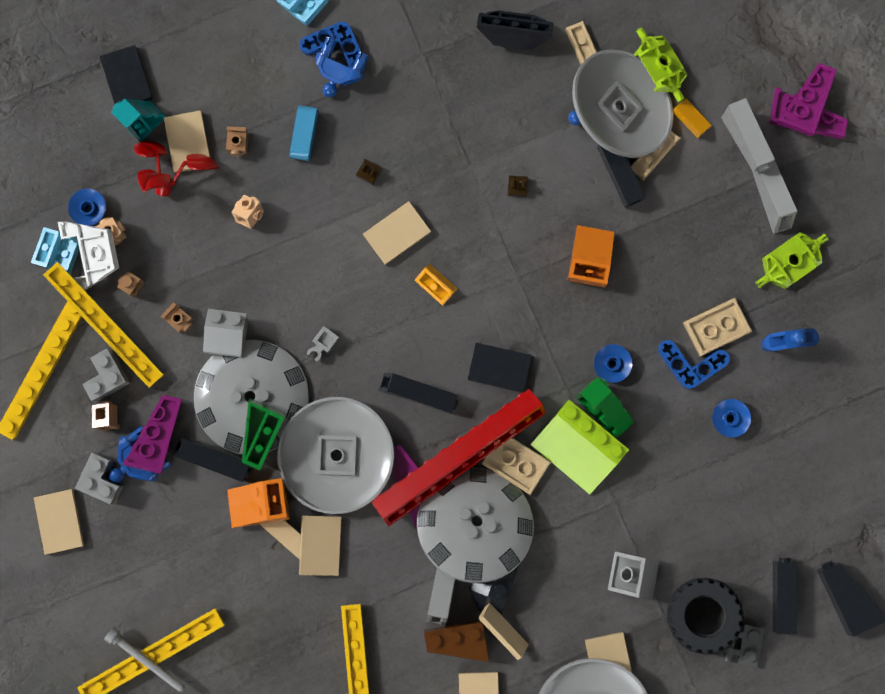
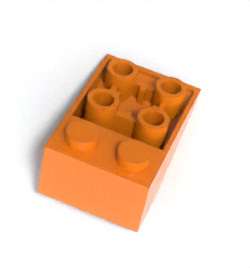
(591, 256)
(258, 503)

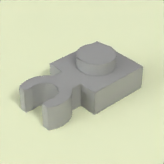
(324, 341)

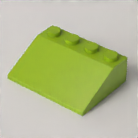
(579, 447)

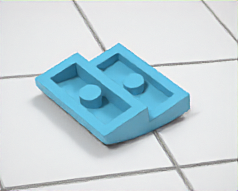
(303, 9)
(54, 249)

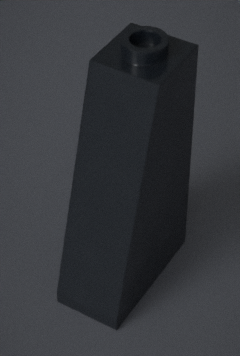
(418, 392)
(211, 459)
(851, 603)

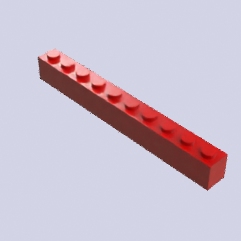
(458, 457)

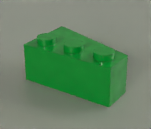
(260, 432)

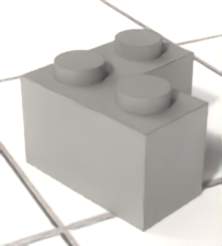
(110, 377)
(95, 482)

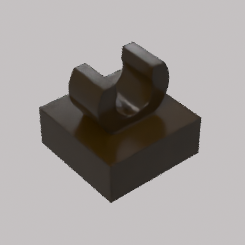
(368, 172)
(517, 186)

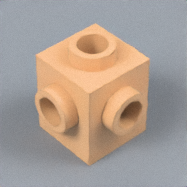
(247, 211)
(116, 227)

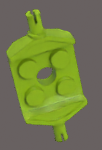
(666, 77)
(777, 263)

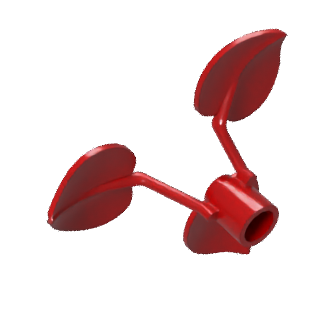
(151, 179)

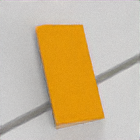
(691, 118)
(436, 284)

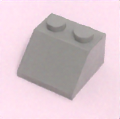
(225, 333)
(633, 575)

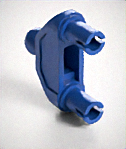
(337, 72)
(790, 339)
(124, 448)

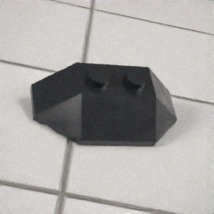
(514, 29)
(493, 592)

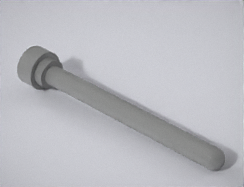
(114, 637)

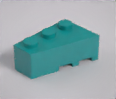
(138, 116)

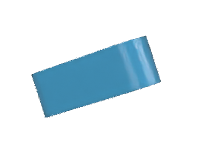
(303, 133)

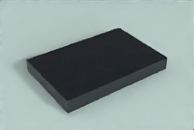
(126, 75)
(499, 367)

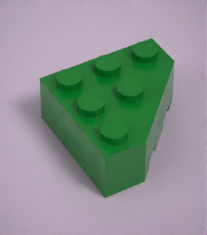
(605, 407)

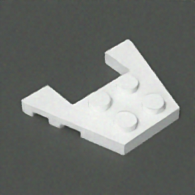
(96, 251)

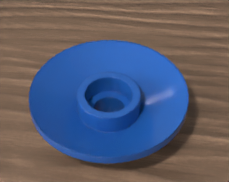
(80, 201)
(622, 361)
(740, 414)

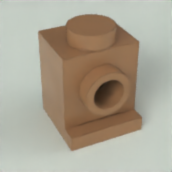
(237, 133)
(130, 284)
(170, 315)
(104, 416)

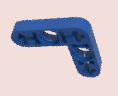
(333, 32)
(692, 371)

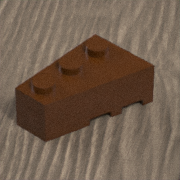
(458, 640)

